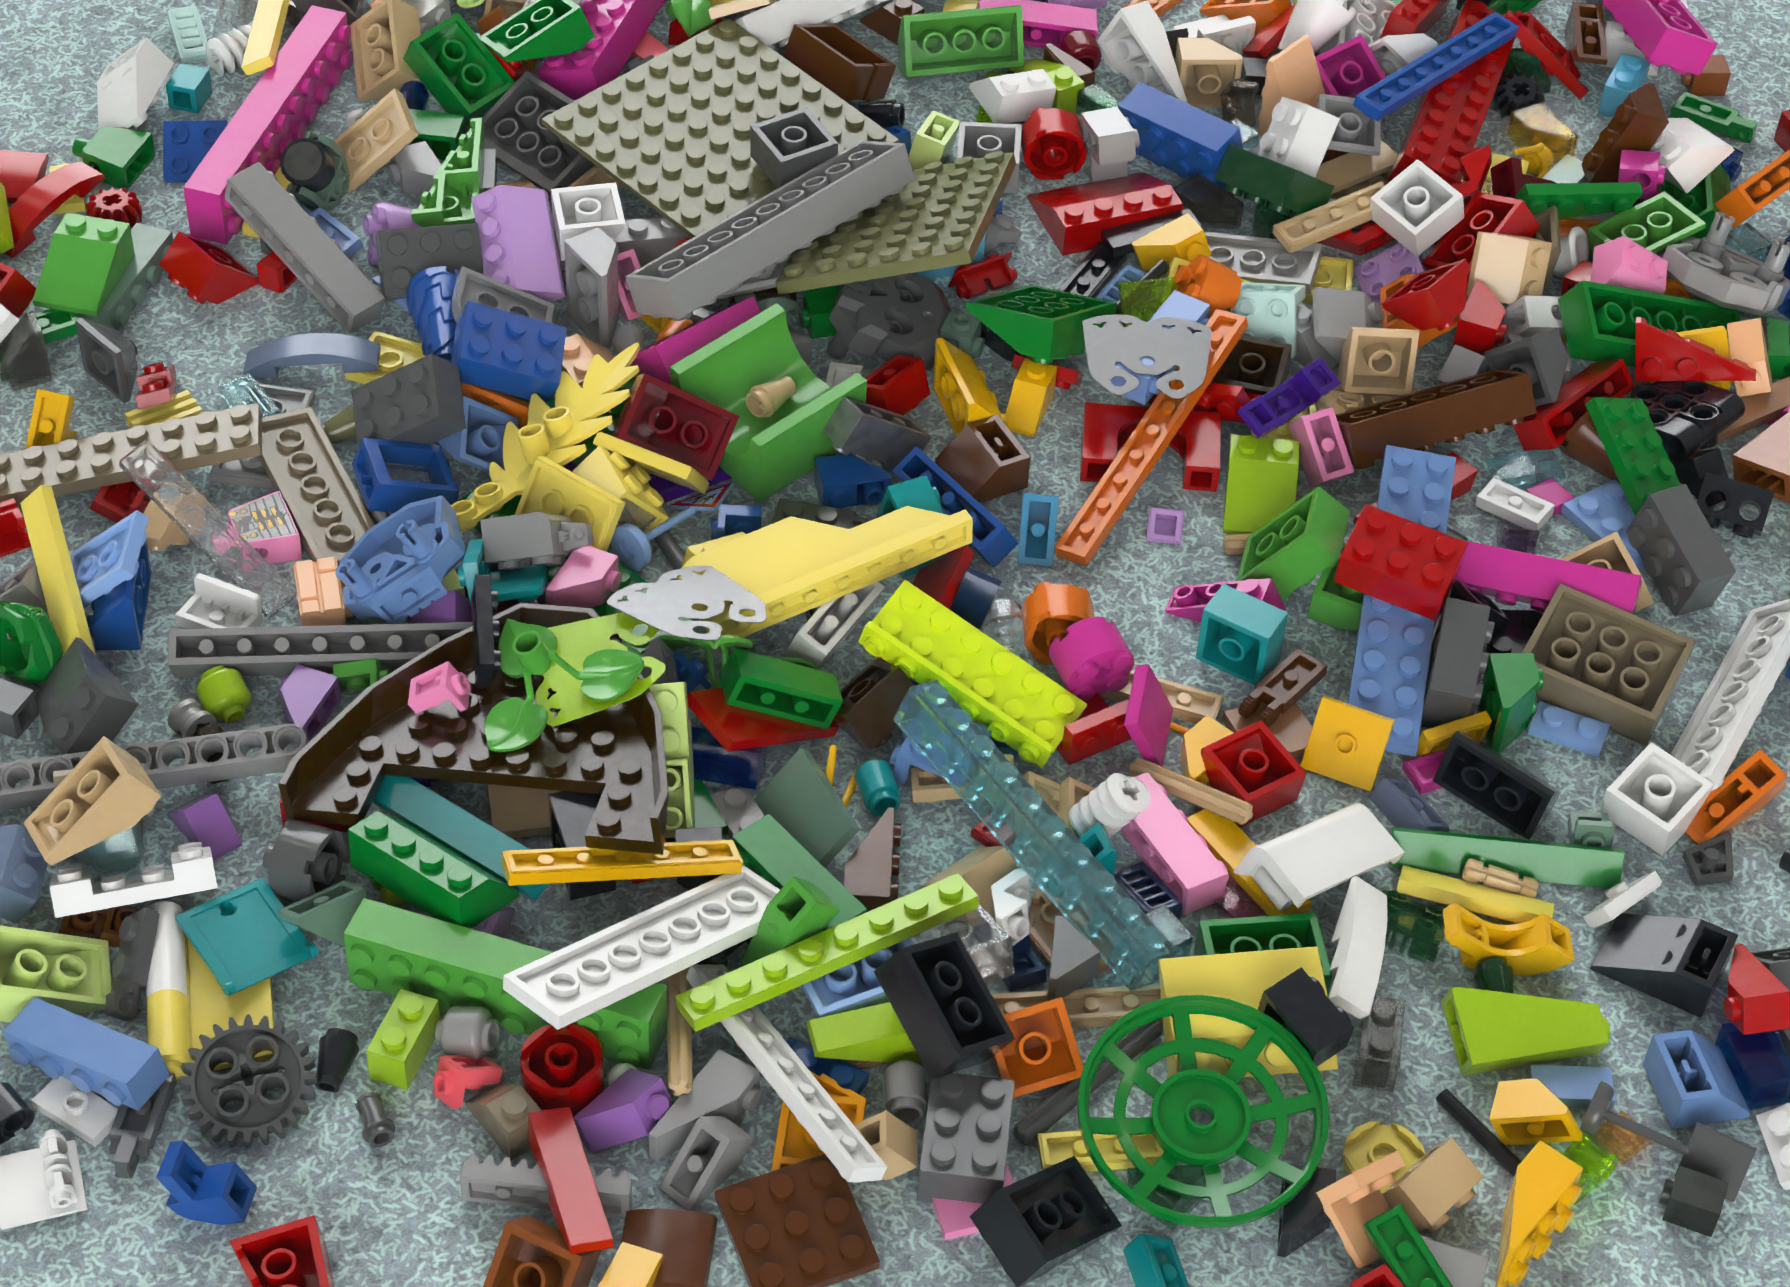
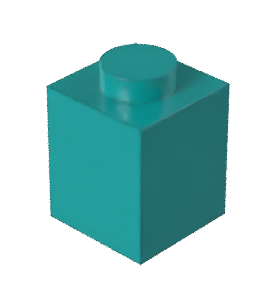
(189, 88)

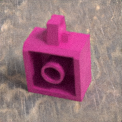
(1349, 68)

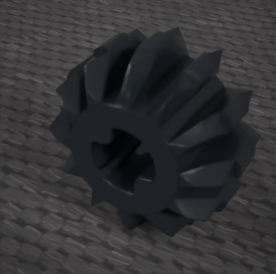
(1517, 93)

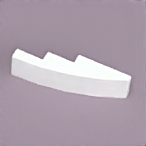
(1360, 948)

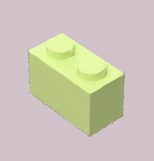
(933, 140)

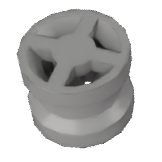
(189, 717)

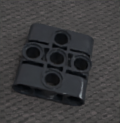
(1689, 414)

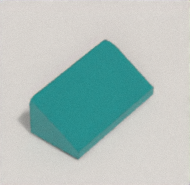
(1154, 1262)

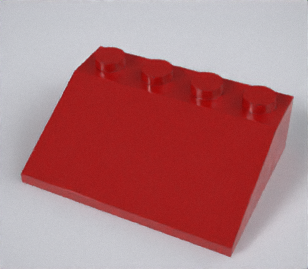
(1081, 211)

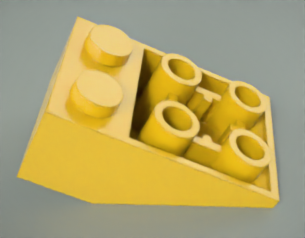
(1535, 1208)

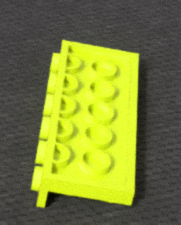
(978, 672)

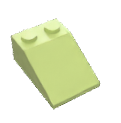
(53, 968)

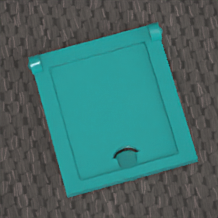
(244, 937)

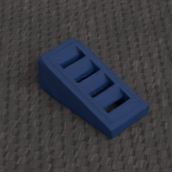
(1154, 884)

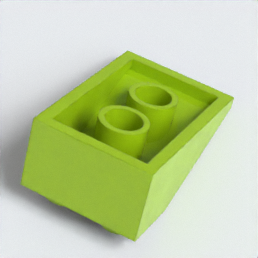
(1258, 481)

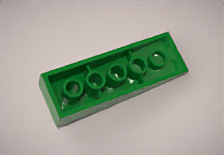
(1602, 318)

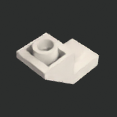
(1011, 904)

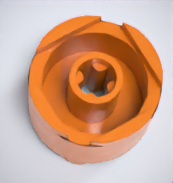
(1209, 282)
(1049, 614)

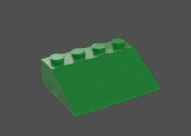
(1040, 320)

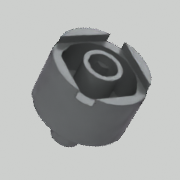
(305, 860)

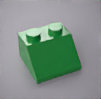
(1509, 696)

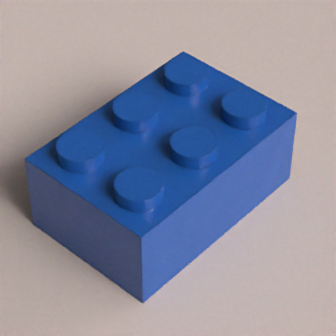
(508, 351)

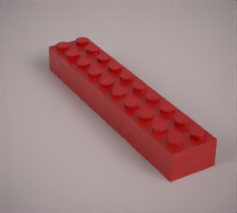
(1454, 109)

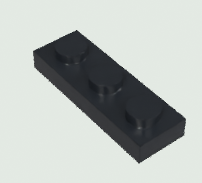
(485, 631)

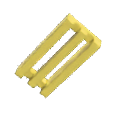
(180, 407)

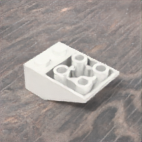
(131, 85)

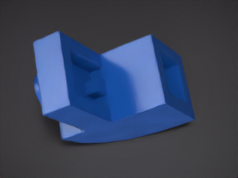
(204, 1192)

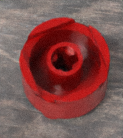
(1052, 143)
(562, 1067)

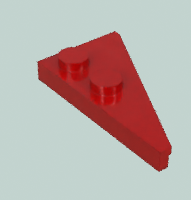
(1669, 357)

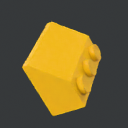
(962, 387)

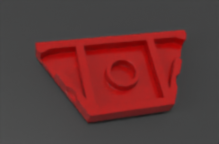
(1553, 55)

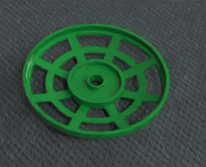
(1205, 1091)

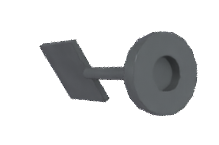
(1706, 1152)

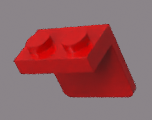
(1095, 730)

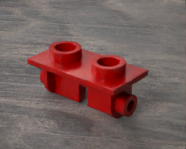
(971, 278)

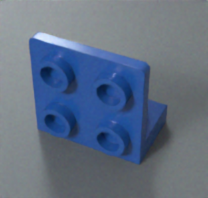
(186, 146)

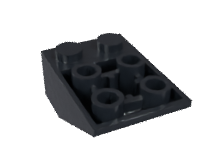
(1667, 958)

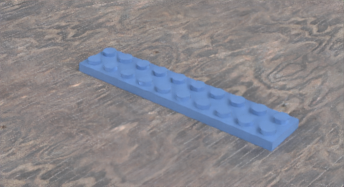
(1391, 641)

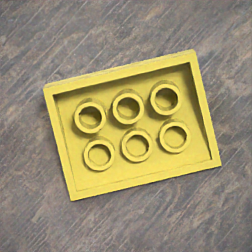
(1240, 979)

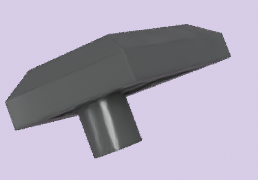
(1711, 860)

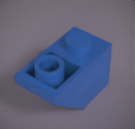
(849, 481)

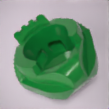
(33, 642)

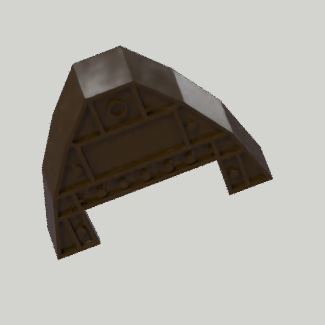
(380, 735)

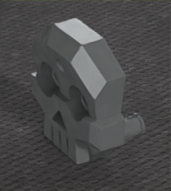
(889, 318)

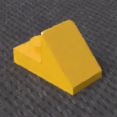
(50, 419)

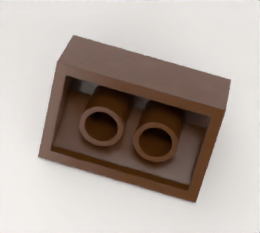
(1633, 127)

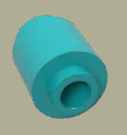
(878, 786)

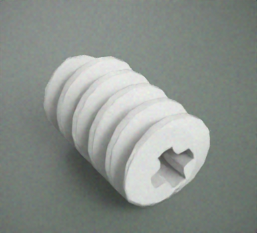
(228, 49)
(1111, 804)

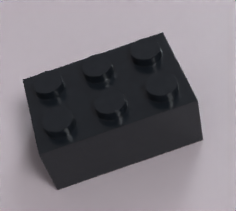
(944, 1005)

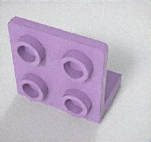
(1386, 268)

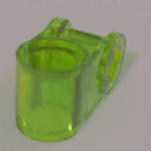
(1595, 1162)

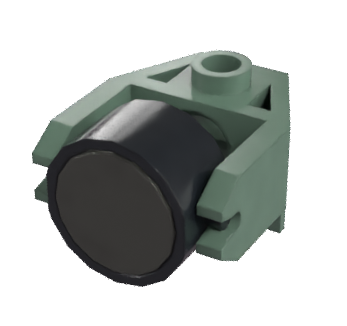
(316, 171)

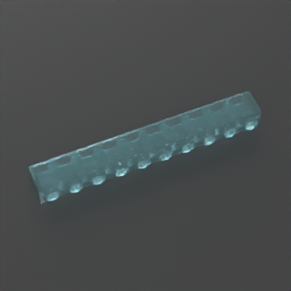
(1034, 834)

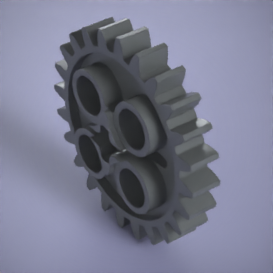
(239, 1047)

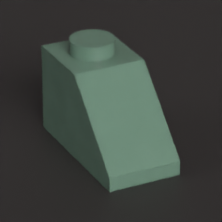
(326, 912)

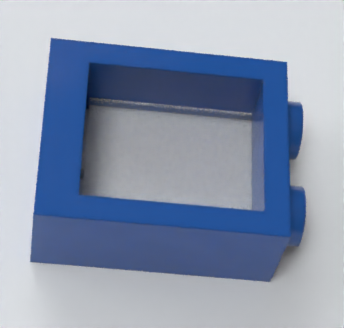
(401, 473)

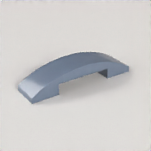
(312, 349)

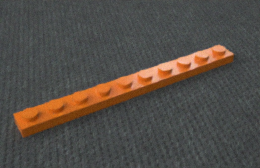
(1143, 450)

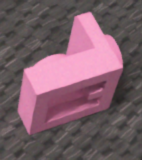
(437, 686)

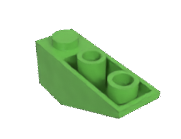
(790, 917)

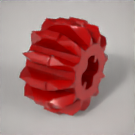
(116, 206)

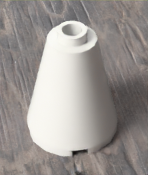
(1318, 20)

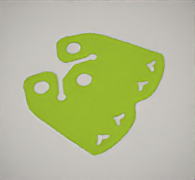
(577, 642)

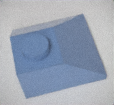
(482, 438)

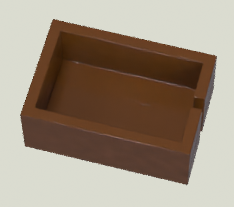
(839, 61)

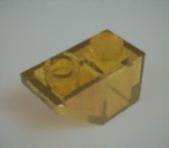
(1538, 125)

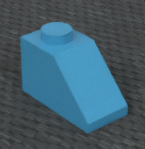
(1037, 529)

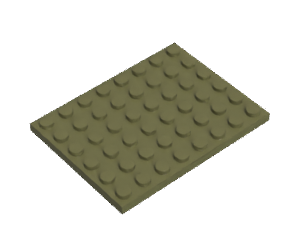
(922, 228)

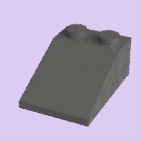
(82, 701)

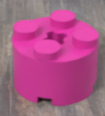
(1092, 658)

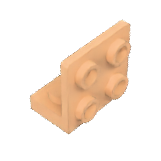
(1358, 1200)

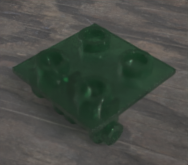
(1414, 921)

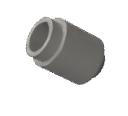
(905, 1090)

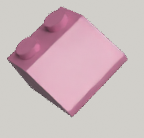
(1628, 266)

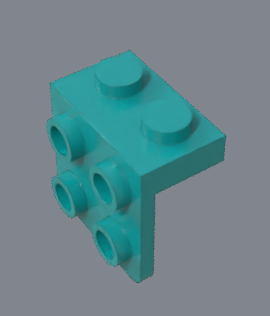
(518, 584)

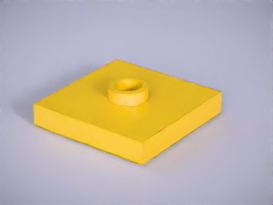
(1347, 743)

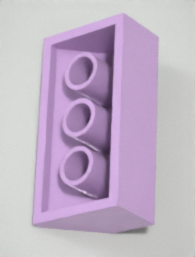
(519, 240)

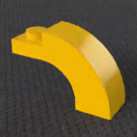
(1526, 947)

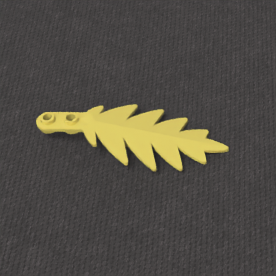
(552, 432)

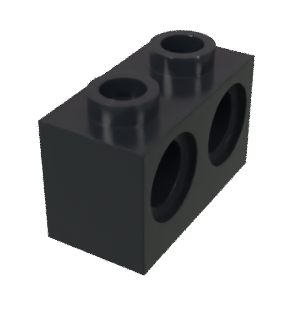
(1735, 495)

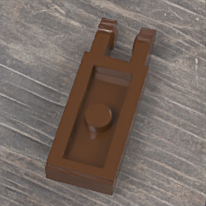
(1283, 686)

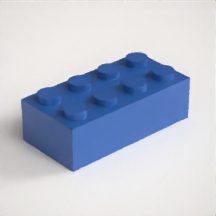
(1178, 133)

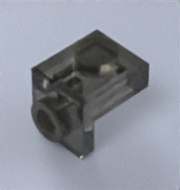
(1238, 102)

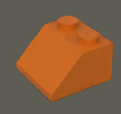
(1042, 1048)

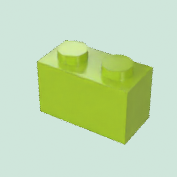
(403, 1039)

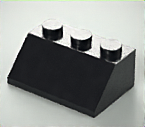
(1495, 785)

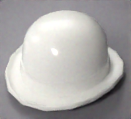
(1573, 251)

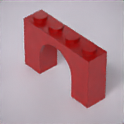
(1110, 425)

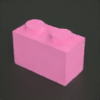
(1321, 447)

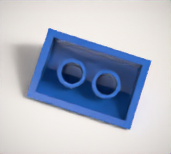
(121, 614)

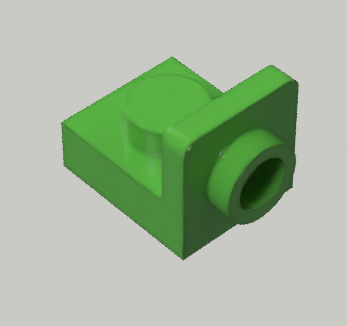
(359, 674)

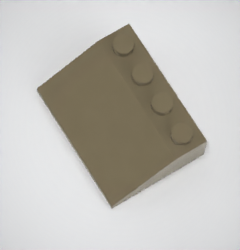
(1607, 662)

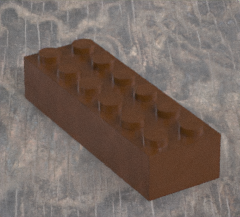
(1437, 415)

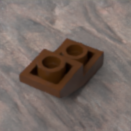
(97, 924)

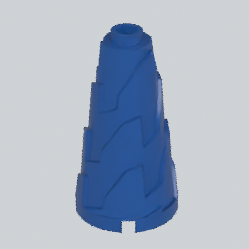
(431, 309)

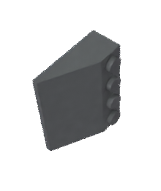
(527, 145)

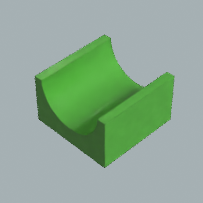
(773, 449)

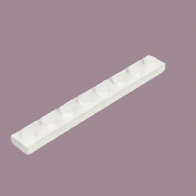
(798, 1088)

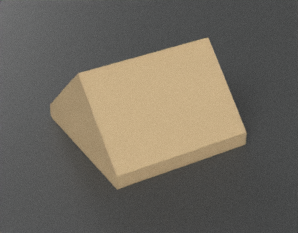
(980, 871)

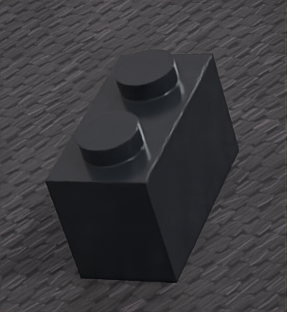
(1306, 1012)

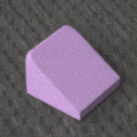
(1165, 525)

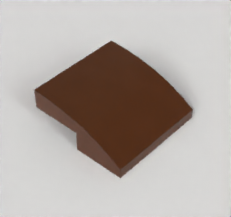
(682, 1238)

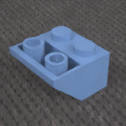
(1692, 1080)

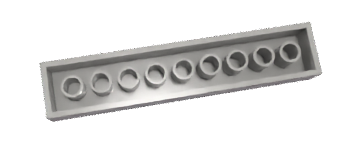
(769, 230)

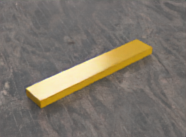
(596, 864)

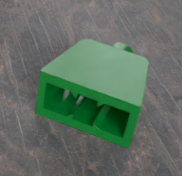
(117, 154)

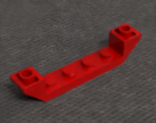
(1474, 169)

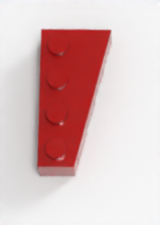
(285, 1256)

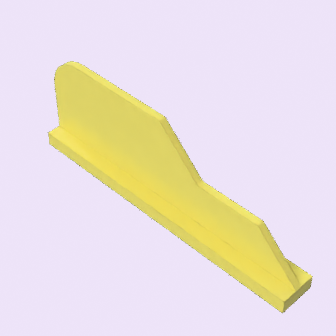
(810, 563)

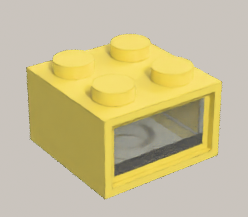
(627, 483)

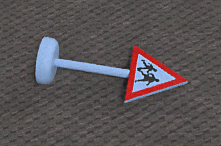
(633, 545)

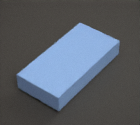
(1572, 1084)

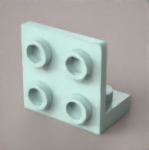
(1270, 311)

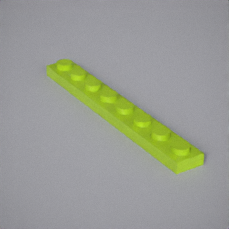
(826, 952)

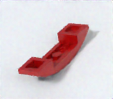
(45, 198)

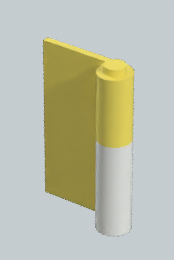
(188, 999)

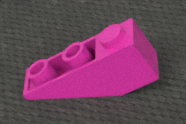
(1190, 600)

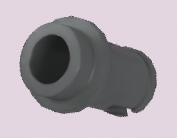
(377, 1127)

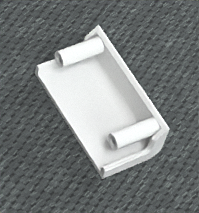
(1319, 856)

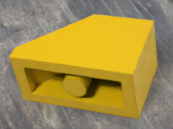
(1178, 239)
(1030, 397)
(1530, 1112)

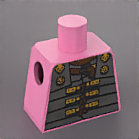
(268, 528)

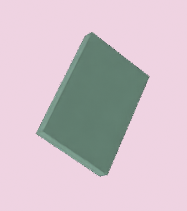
(808, 807)

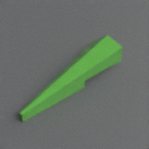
(455, 183)

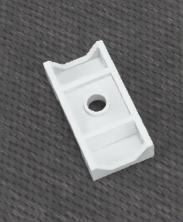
(76, 893)

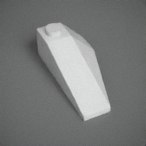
(1140, 50)

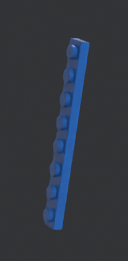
(1435, 66)

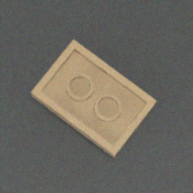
(377, 137)

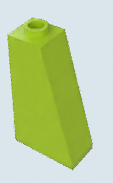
(1519, 1030)

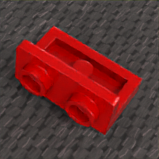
(1224, 400)
(119, 501)

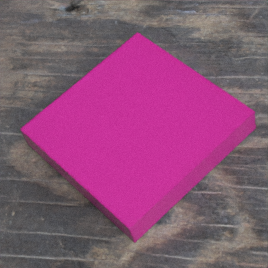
(1148, 715)

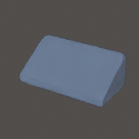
(1405, 806)

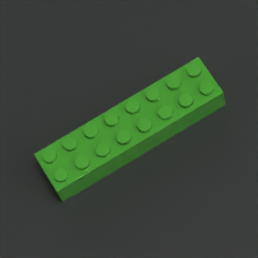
(467, 967)

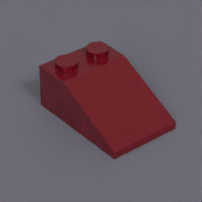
(675, 425)

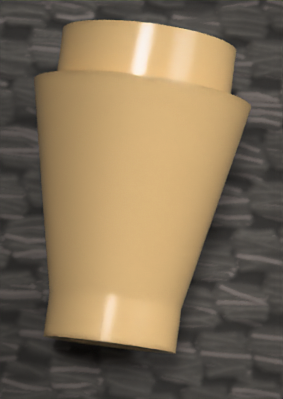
(768, 397)

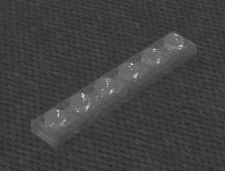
(206, 527)

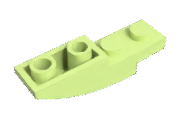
(678, 754)

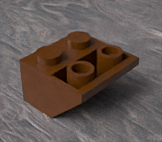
(986, 460)

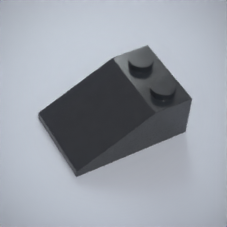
(1044, 1220)

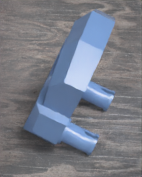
(402, 562)

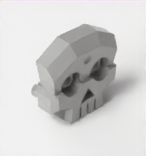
(1727, 275)

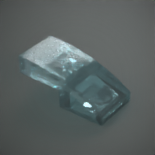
(1525, 467)

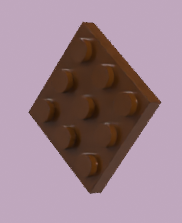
(797, 1227)

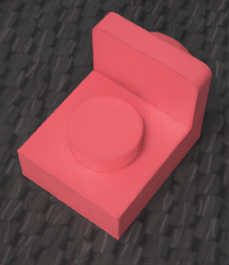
(463, 1072)

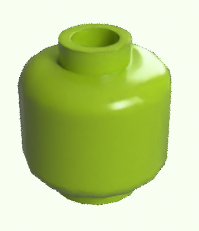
(224, 693)

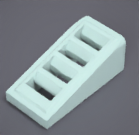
(188, 32)

